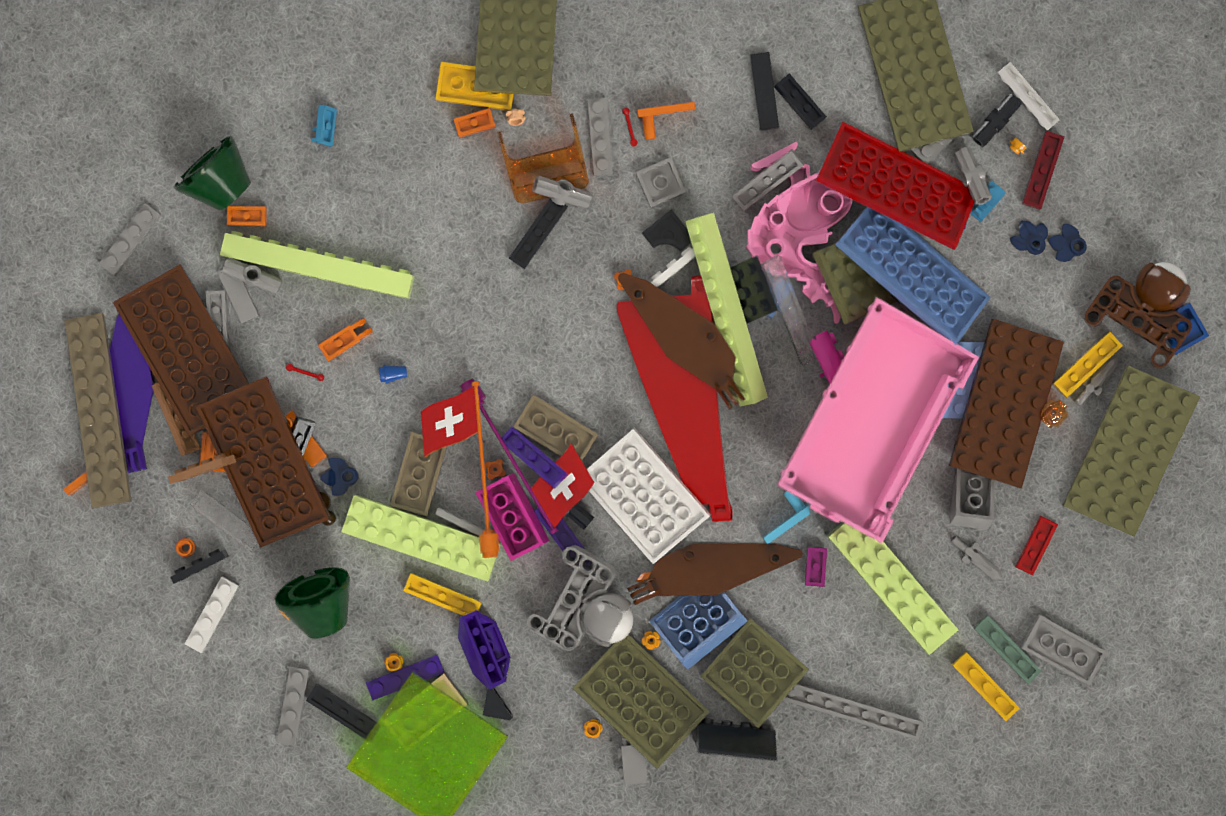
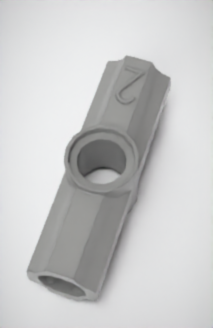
(973, 176)
(562, 192)
(240, 270)

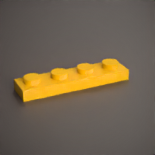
(1087, 364)
(441, 595)
(985, 686)

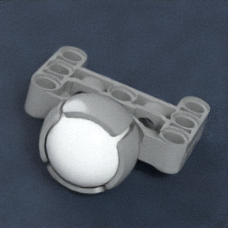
(600, 614)

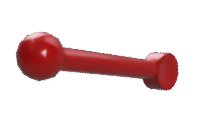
(633, 142)
(289, 367)

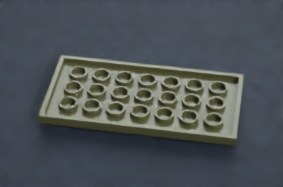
(915, 71)
(1131, 450)

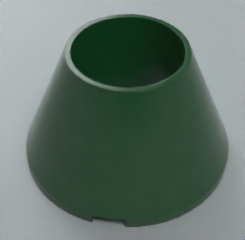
(216, 176)
(317, 602)

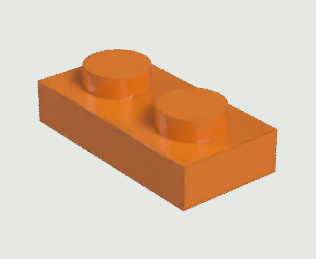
(474, 123)
(246, 216)

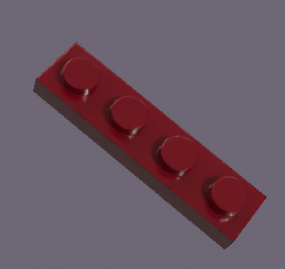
(1043, 170)

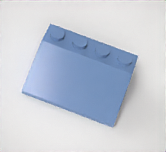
(697, 625)

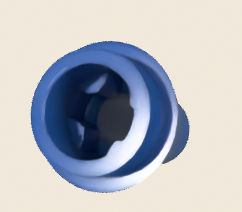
(392, 373)

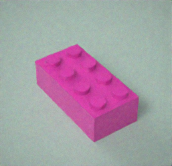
(513, 517)

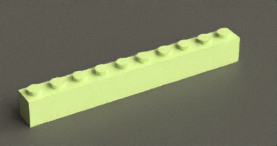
(315, 265)
(726, 305)

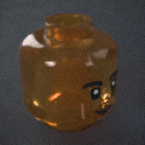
(1054, 413)

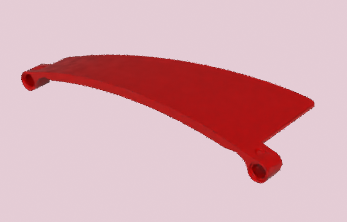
(683, 406)

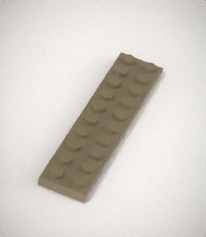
(98, 411)

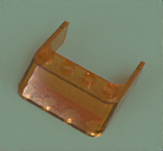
(557, 164)

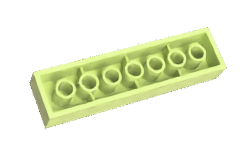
(417, 537)
(894, 587)

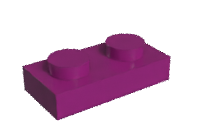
(815, 566)

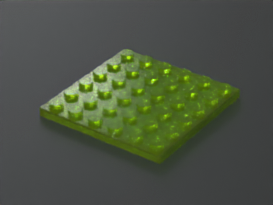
(426, 750)

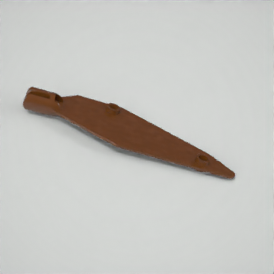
(685, 336)
(711, 569)

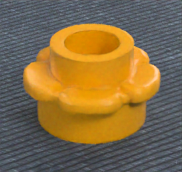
(1017, 146)
(651, 645)
(393, 657)
(592, 733)

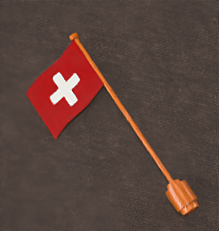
(451, 423)

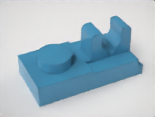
(325, 126)
(981, 211)

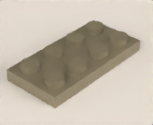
(554, 428)
(417, 477)

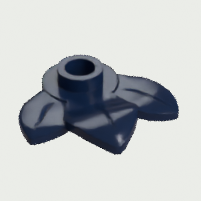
(1029, 235)
(1064, 243)
(337, 476)

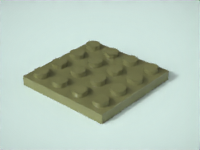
(849, 284)
(754, 673)

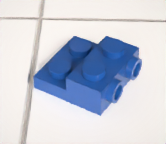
(1197, 332)

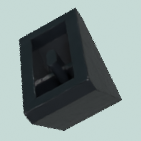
(495, 706)

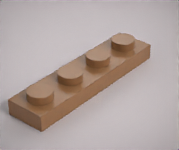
(185, 443)
(206, 466)

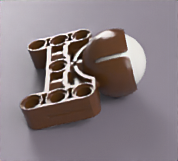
(1159, 292)

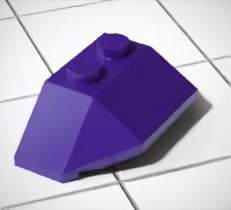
(484, 648)

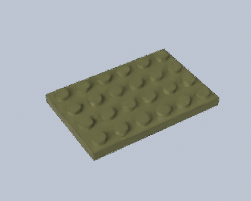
(515, 46)
(641, 700)

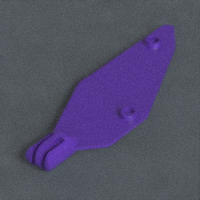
(133, 393)

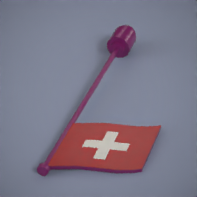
(550, 501)

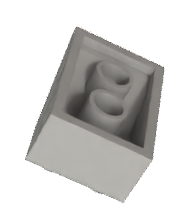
(972, 501)

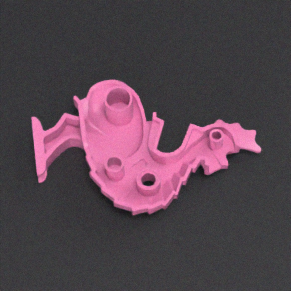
(796, 220)

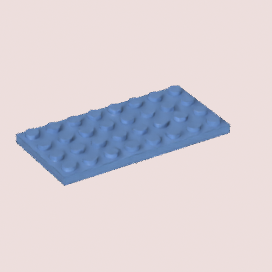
(914, 273)

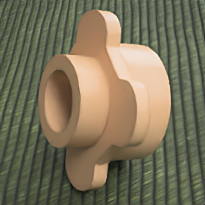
(515, 117)

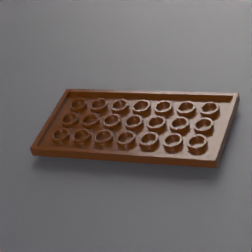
(180, 344)
(1006, 403)
(269, 466)

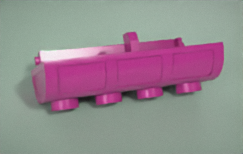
(827, 354)

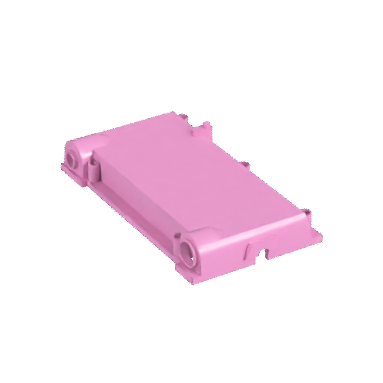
(877, 420)

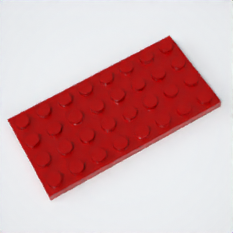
(897, 185)

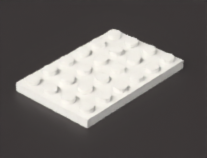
(645, 496)

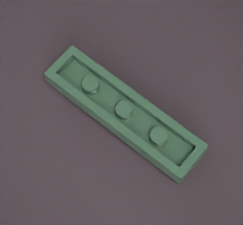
(1007, 649)

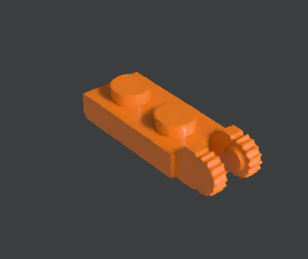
(343, 340)

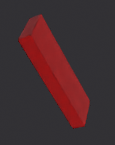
(1036, 545)

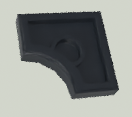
(668, 231)

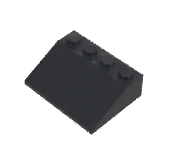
(736, 740)

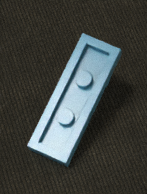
(801, 512)

